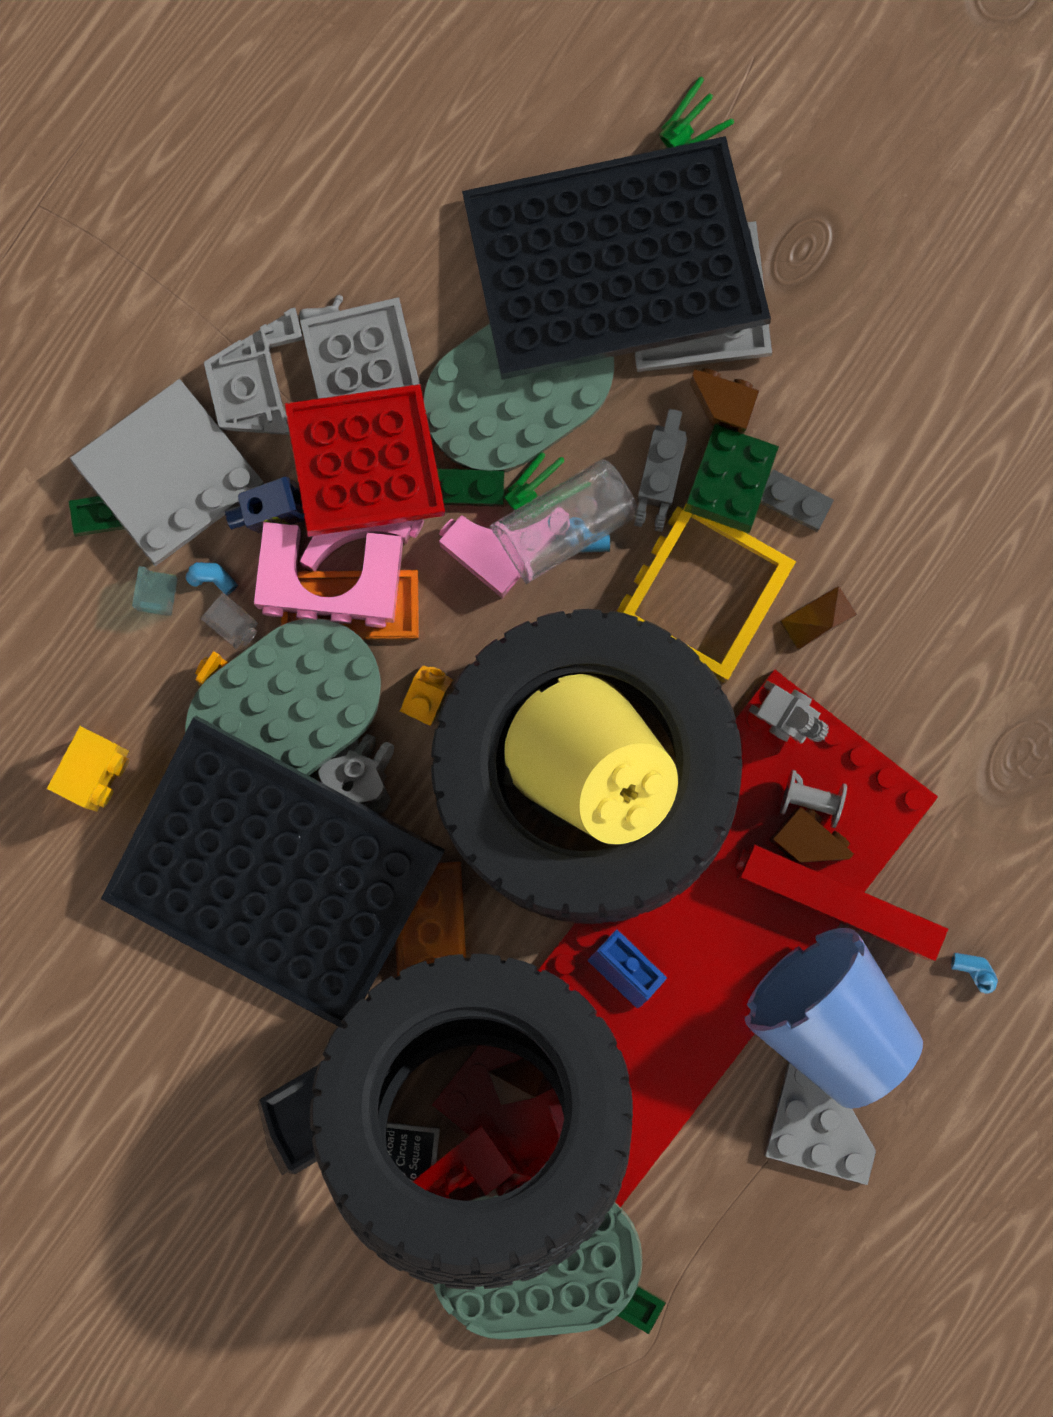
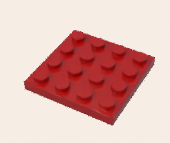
(364, 460)

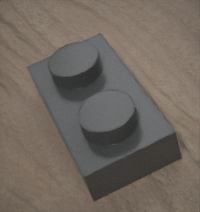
(796, 500)

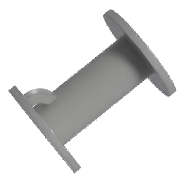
(813, 798)

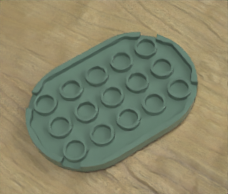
(511, 420)
(295, 693)
(567, 1298)

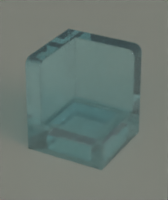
(154, 592)

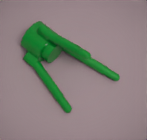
(679, 132)
(522, 492)

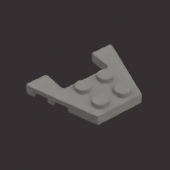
(245, 379)

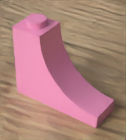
(323, 545)
(480, 553)

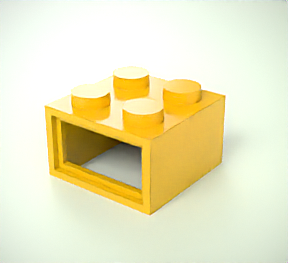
(89, 770)

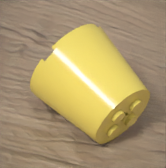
(591, 760)

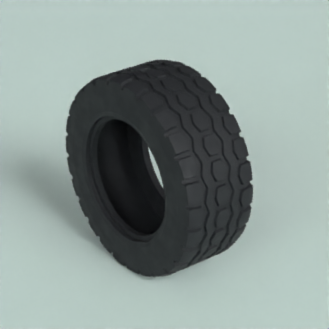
(645, 667)
(452, 1007)

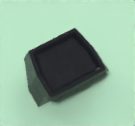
(287, 1123)

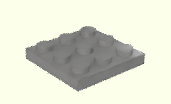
(360, 349)

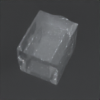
(230, 621)

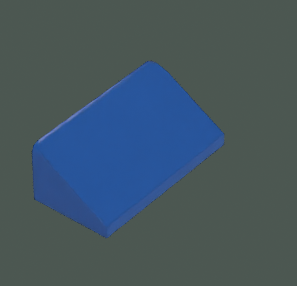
(627, 969)

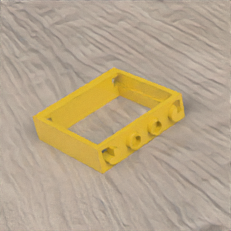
(662, 550)

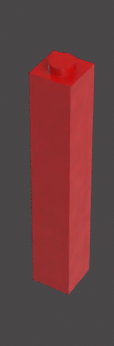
(841, 902)

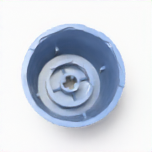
(836, 1019)

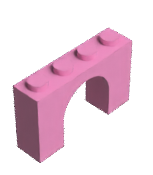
(369, 600)

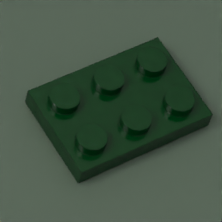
(731, 478)

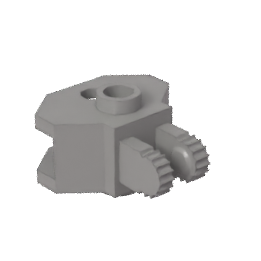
(790, 715)
(359, 775)

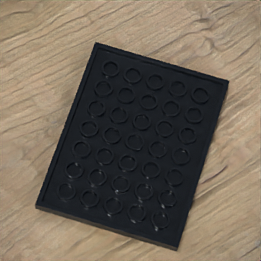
(615, 257)
(271, 872)

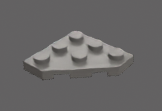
(818, 1132)

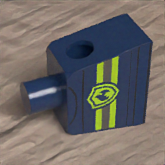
(270, 502)

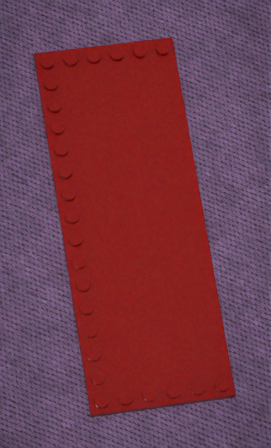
(708, 943)

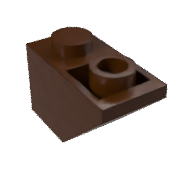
(724, 400)
(806, 840)

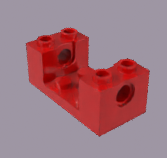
(480, 1157)

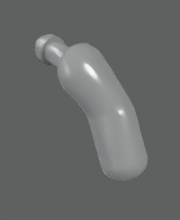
(313, 312)

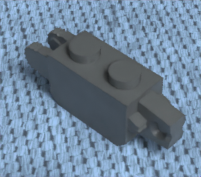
(661, 469)

